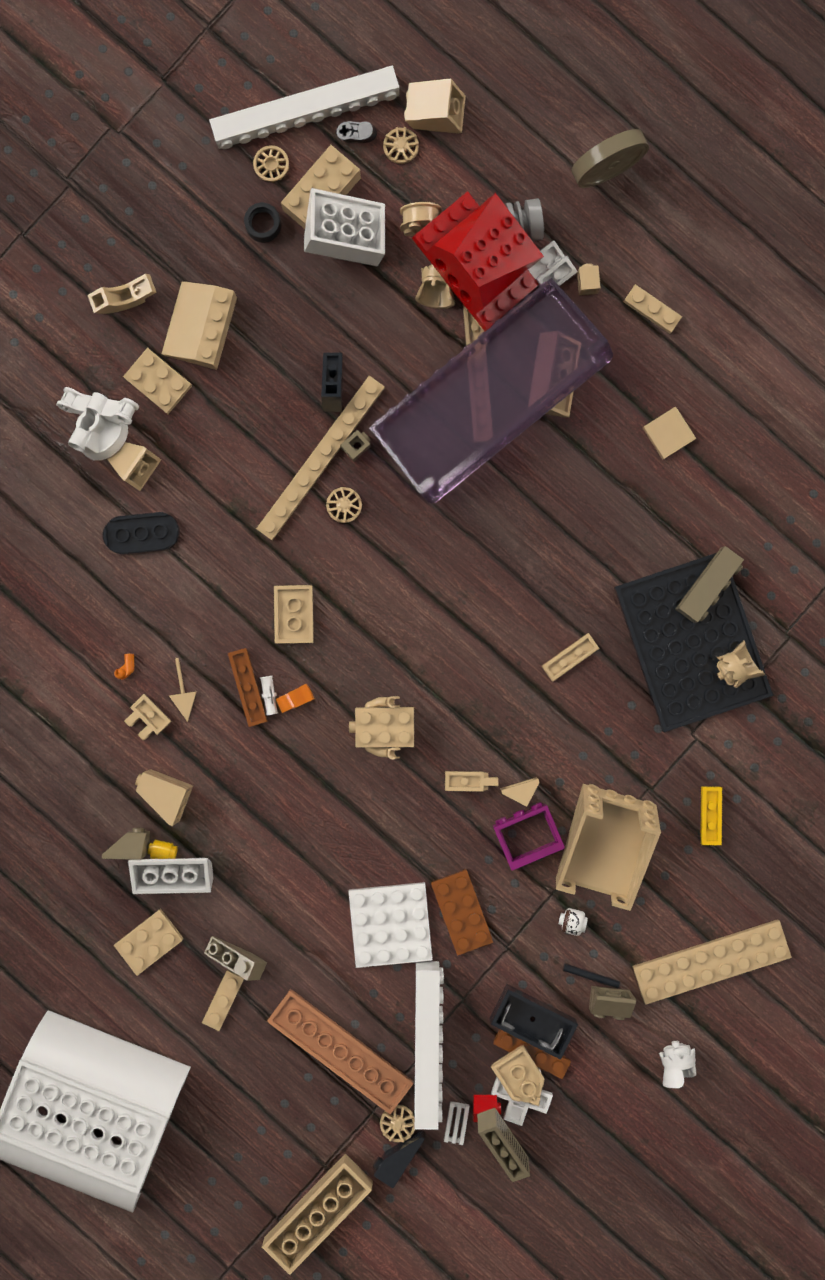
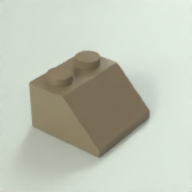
(611, 1002)

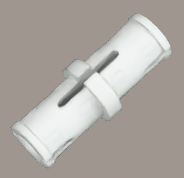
(269, 695)

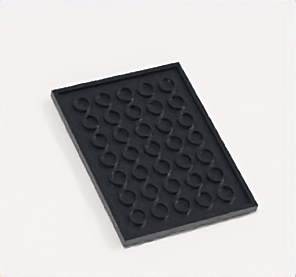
(682, 655)

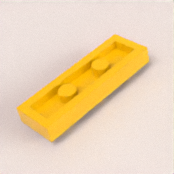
(711, 815)

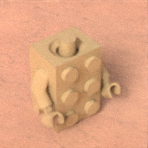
(382, 726)

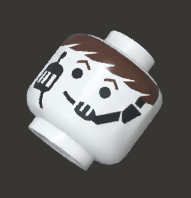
(573, 921)

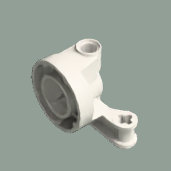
(101, 422)

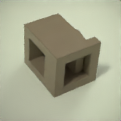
(348, 445)

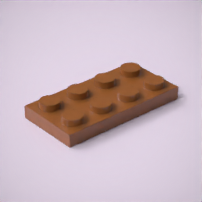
(461, 912)

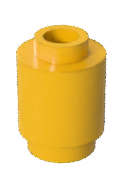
(162, 850)

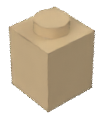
(588, 279)

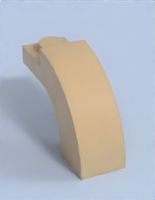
(122, 297)

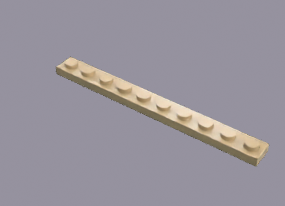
(320, 458)

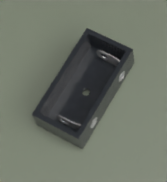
(548, 1032)

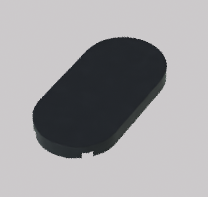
(141, 533)

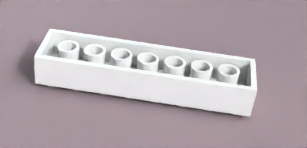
(427, 1048)

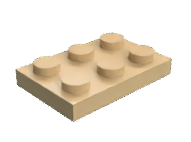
(157, 381)
(293, 614)
(148, 942)

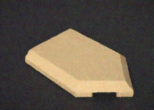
(520, 1076)

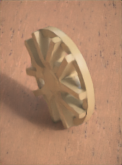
(401, 145)
(271, 163)
(344, 505)
(398, 1124)

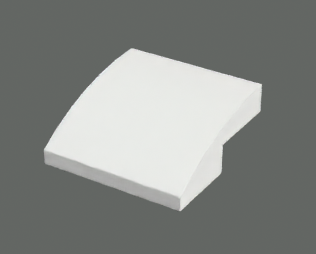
(552, 265)

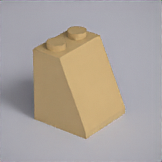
(435, 106)
(164, 794)

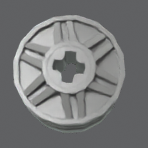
(529, 218)

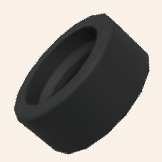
(259, 208)

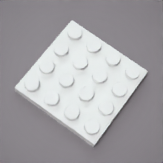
(390, 924)

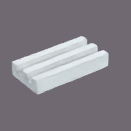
(454, 1139)

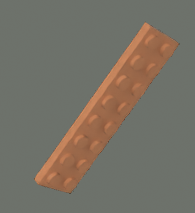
(340, 1051)

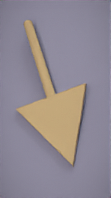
(184, 700)

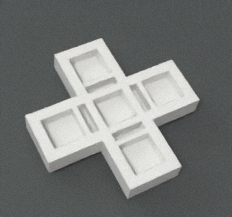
(515, 1110)

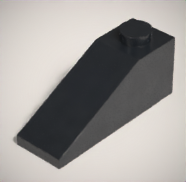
(332, 382)
(396, 1159)

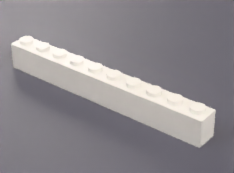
(305, 107)

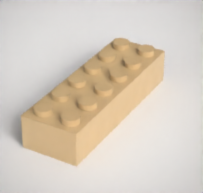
(317, 1214)

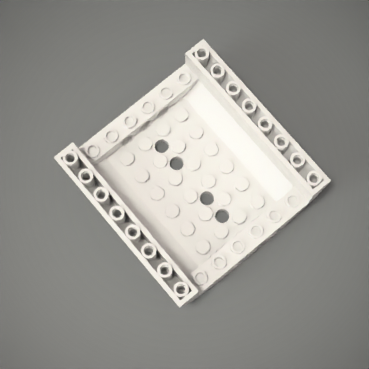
(95, 1085)

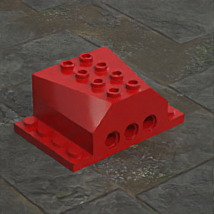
(481, 256)

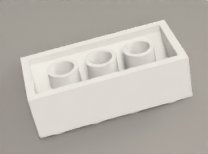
(171, 875)

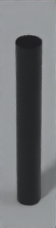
(591, 976)

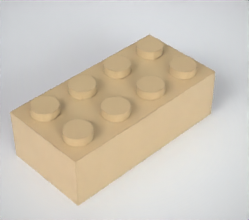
(329, 173)

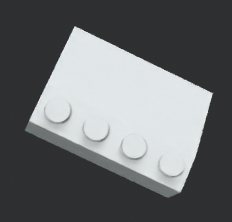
(345, 227)

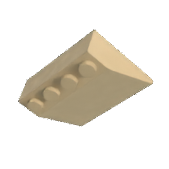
(200, 324)

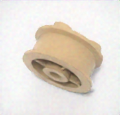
(417, 216)

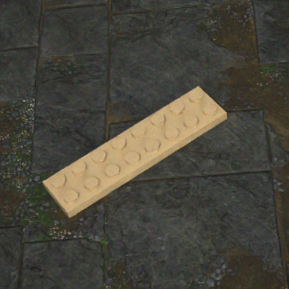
(711, 961)

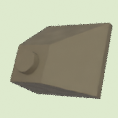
(130, 846)

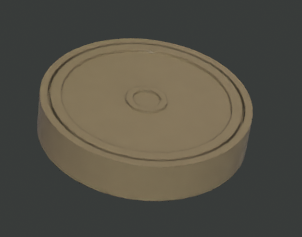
(610, 158)

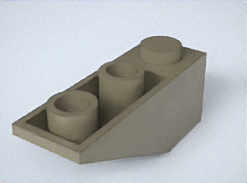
(236, 959)

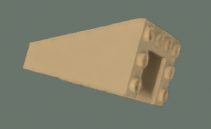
(609, 845)

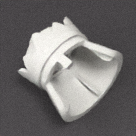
(678, 1063)

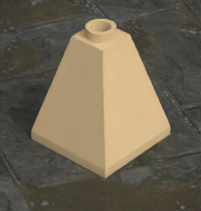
(134, 464)

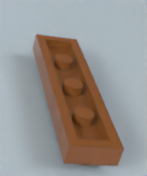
(247, 687)
(541, 1059)

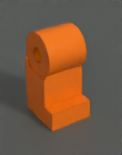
(295, 698)

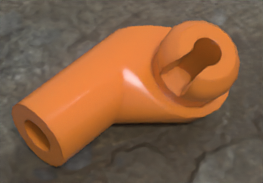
(127, 669)

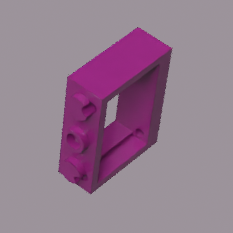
(537, 853)

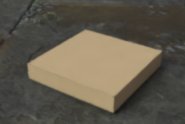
(669, 433)

